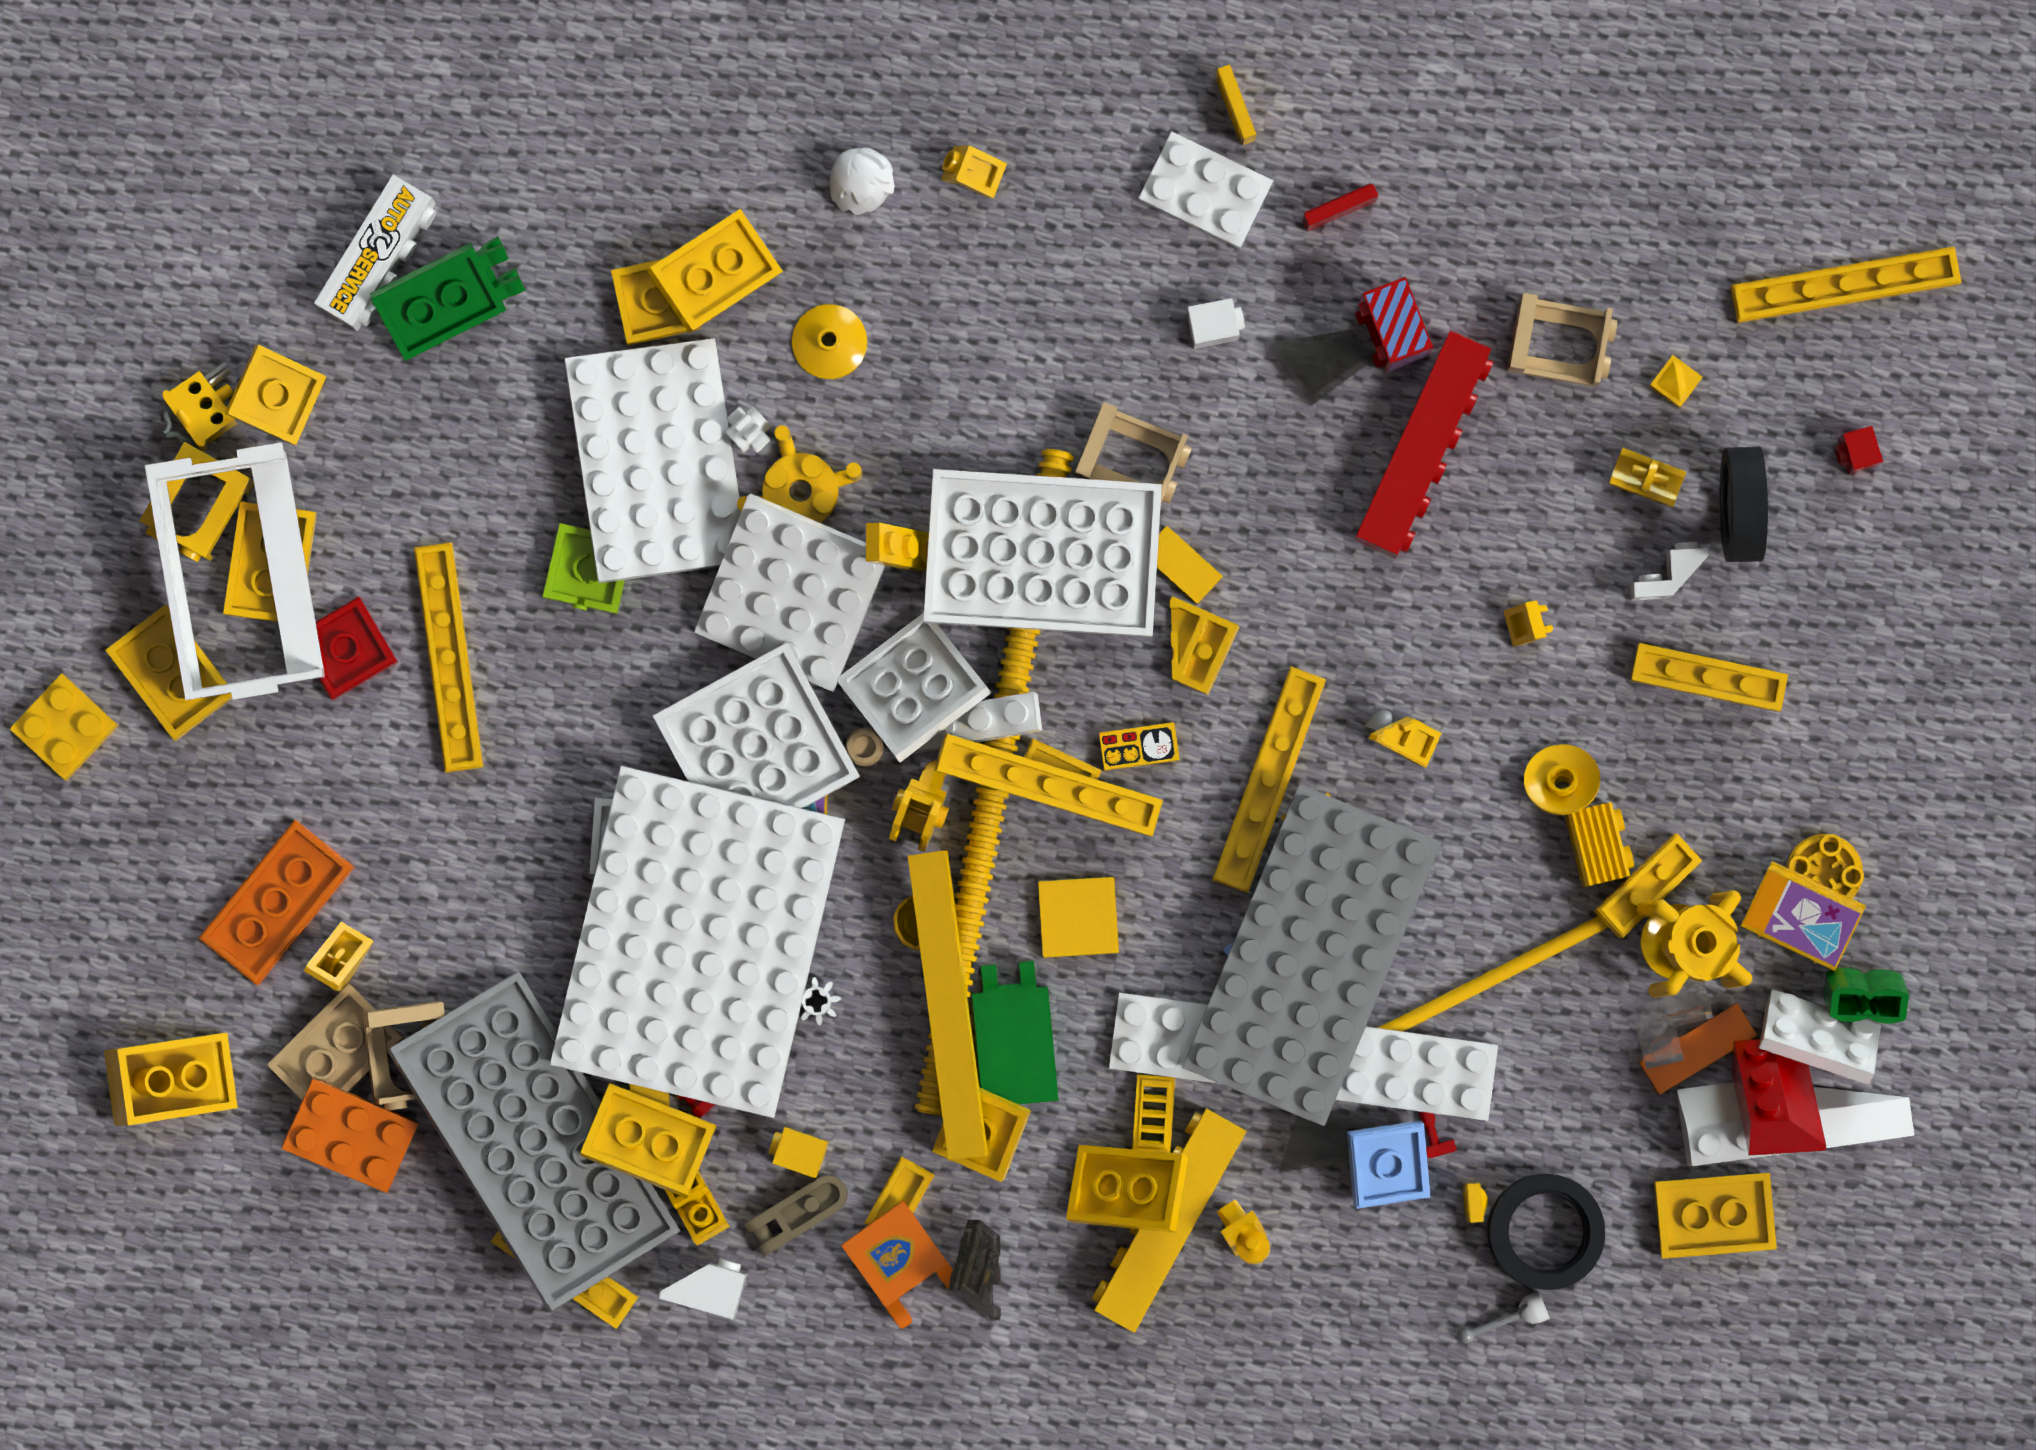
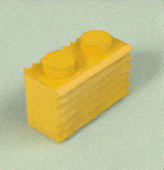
(1598, 844)

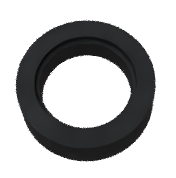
(1743, 504)
(1589, 1250)

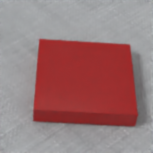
(351, 648)

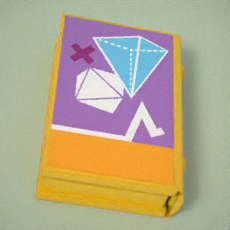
(1803, 915)

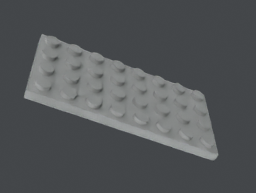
(1311, 955)
(520, 1140)

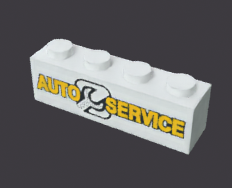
(376, 252)

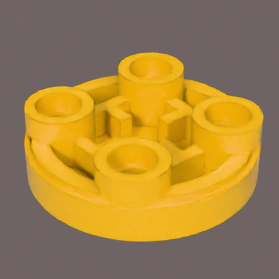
(1828, 862)

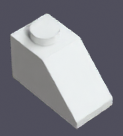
(710, 1289)

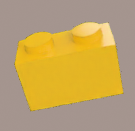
(170, 1079)

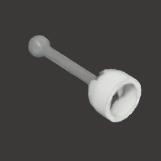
(1530, 1310)

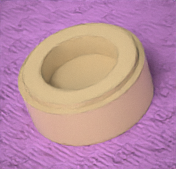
(864, 747)

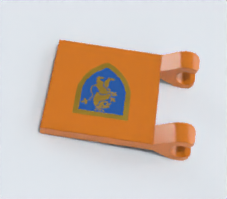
(895, 1257)

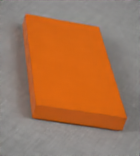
(276, 902)

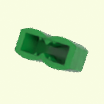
(1871, 995)

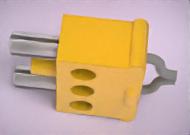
(189, 412)

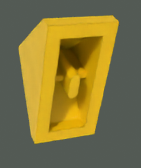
(339, 957)

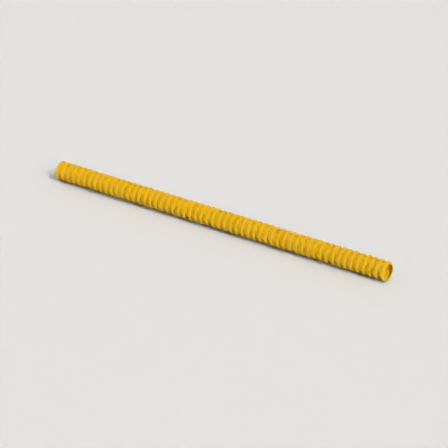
(988, 811)

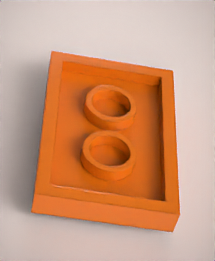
(349, 1135)

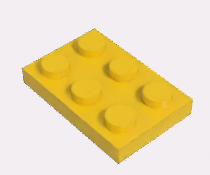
(714, 271)
(249, 580)
(152, 667)
(648, 1140)
(1127, 1188)
(1715, 1215)

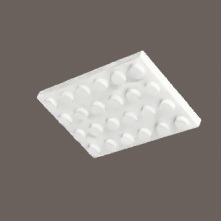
(654, 458)
(1042, 553)

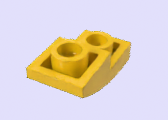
(699, 1211)

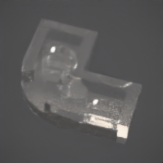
(1662, 1015)

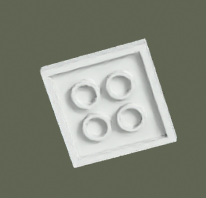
(913, 686)

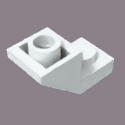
(1680, 566)

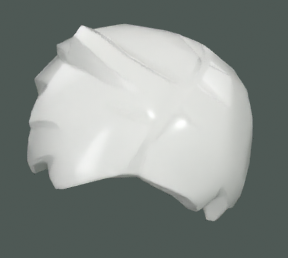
(861, 180)

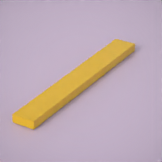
(947, 1005)

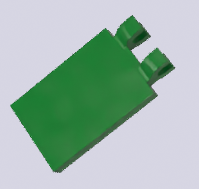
(446, 297)
(1015, 1038)

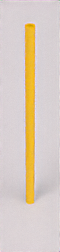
(1496, 975)

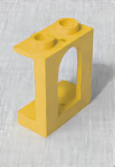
(206, 537)

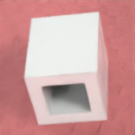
(1215, 323)

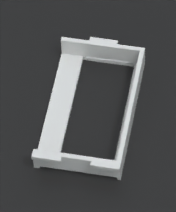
(284, 559)

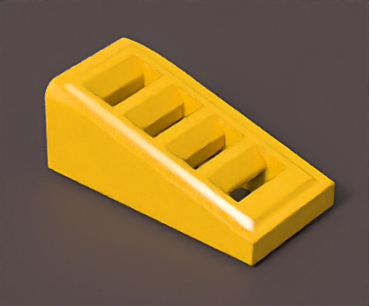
(1139, 1112)

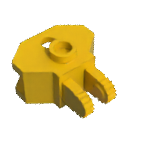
(921, 806)

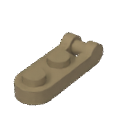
(799, 1212)

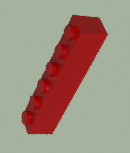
(1423, 444)

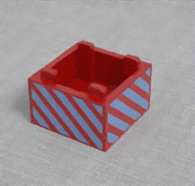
(1394, 325)

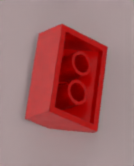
(1775, 1101)

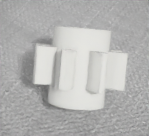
(748, 429)
(825, 1008)

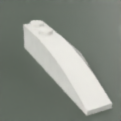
(1715, 1130)

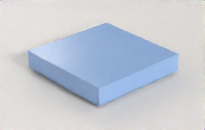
(1388, 1164)

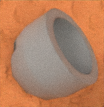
(1380, 720)

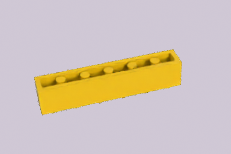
(1152, 1253)

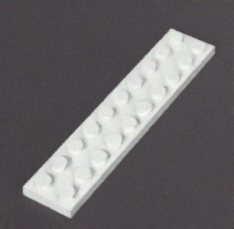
(1385, 1071)

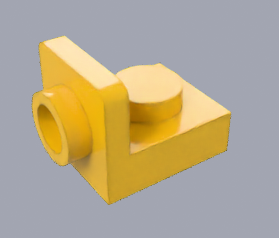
(973, 170)

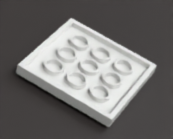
(791, 586)
(759, 734)

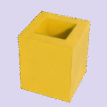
(798, 1151)

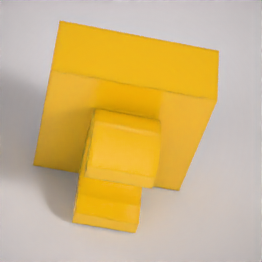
(1526, 623)

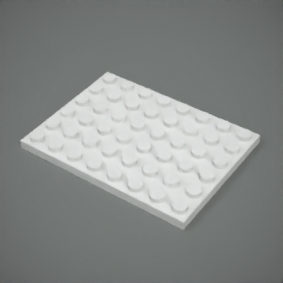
(697, 941)

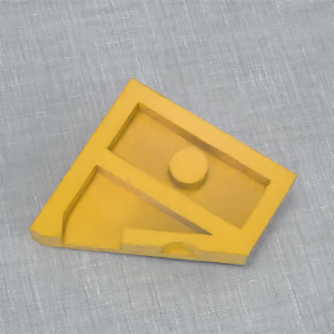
(1198, 645)

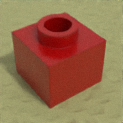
(1858, 450)

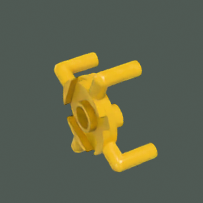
(806, 468)
(1681, 946)

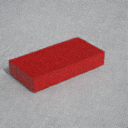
(1340, 207)

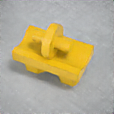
(1647, 477)
(1244, 1233)

